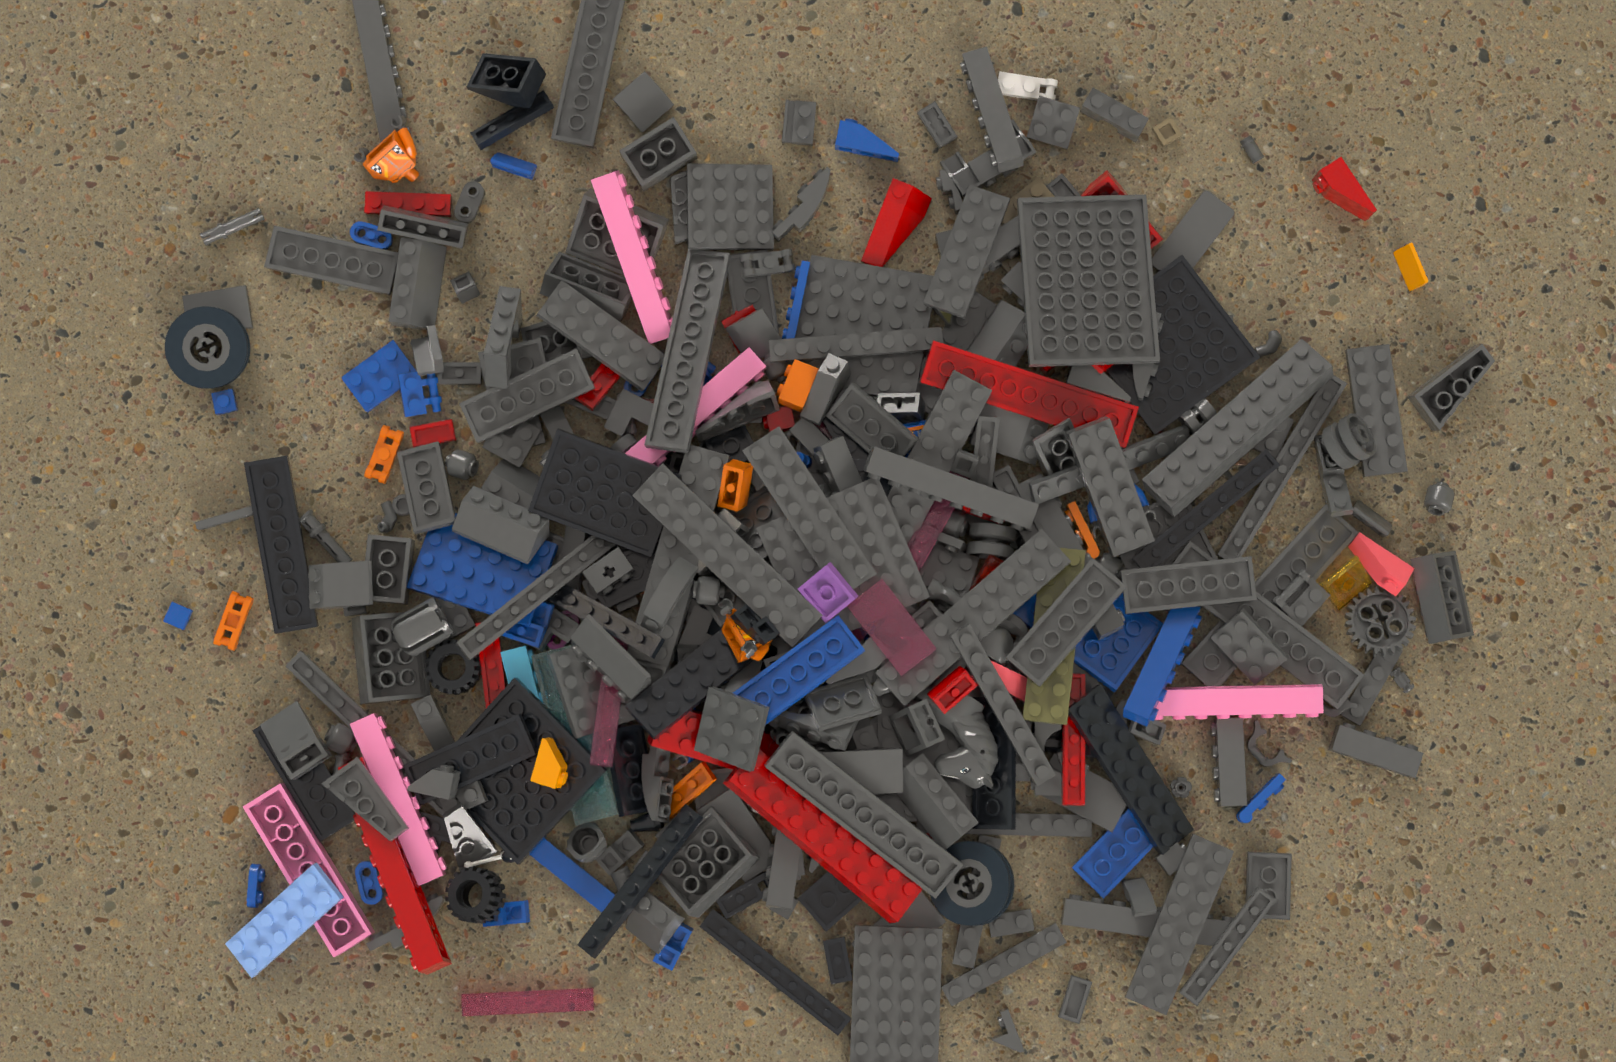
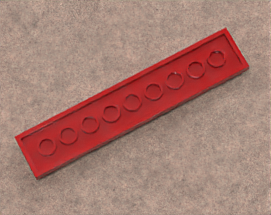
(1027, 391)

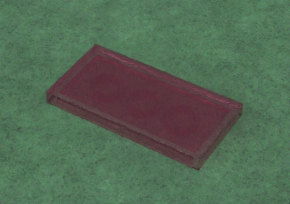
(891, 627)

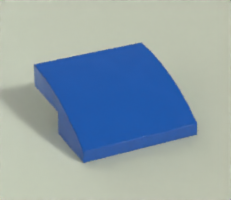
(538, 626)

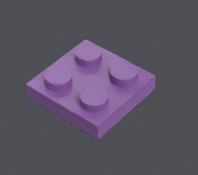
(828, 592)

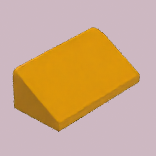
(1410, 267)

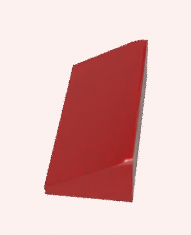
(952, 689)

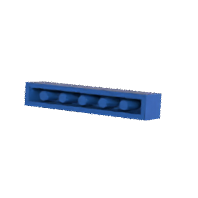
(1160, 665)

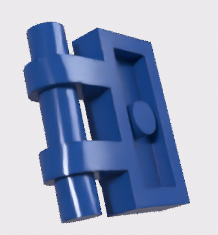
(412, 393)

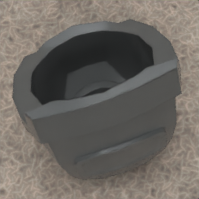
(586, 842)

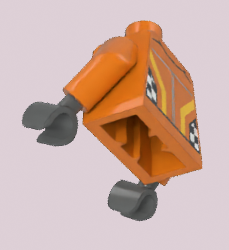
(392, 157)
(741, 644)

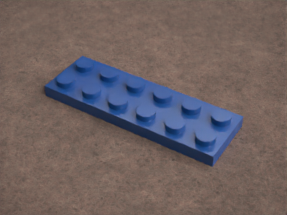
(803, 668)

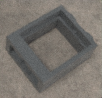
(916, 717)

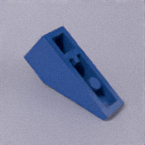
(859, 140)

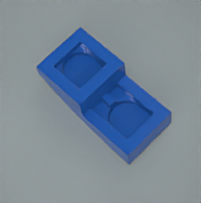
(511, 913)
(674, 947)

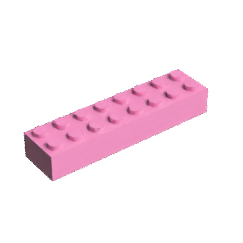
(298, 848)

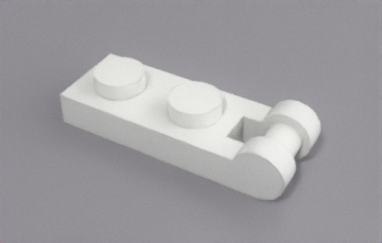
(1026, 86)

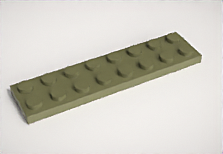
(1052, 699)

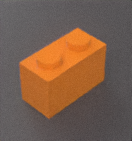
(797, 385)
(735, 485)

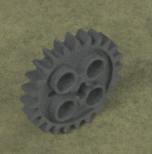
(1398, 616)

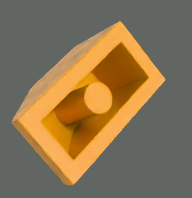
(549, 765)

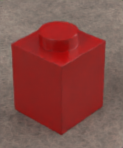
(781, 418)

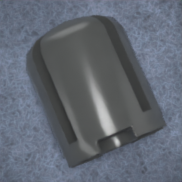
(421, 627)

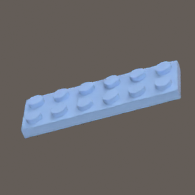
(284, 920)

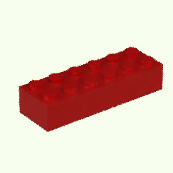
(683, 736)

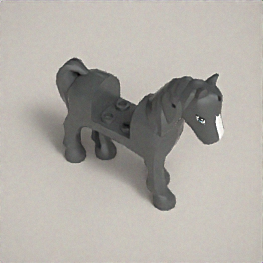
(978, 755)

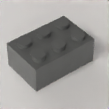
(658, 154)
(390, 567)

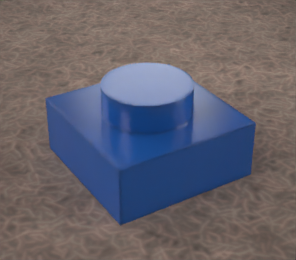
(224, 401)

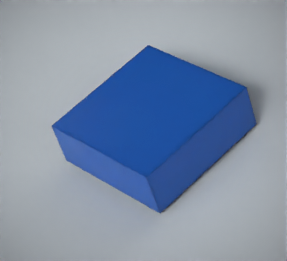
(178, 615)

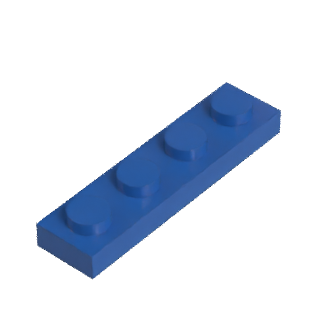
(797, 295)

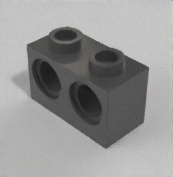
(903, 406)

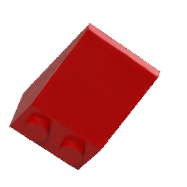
(1342, 188)

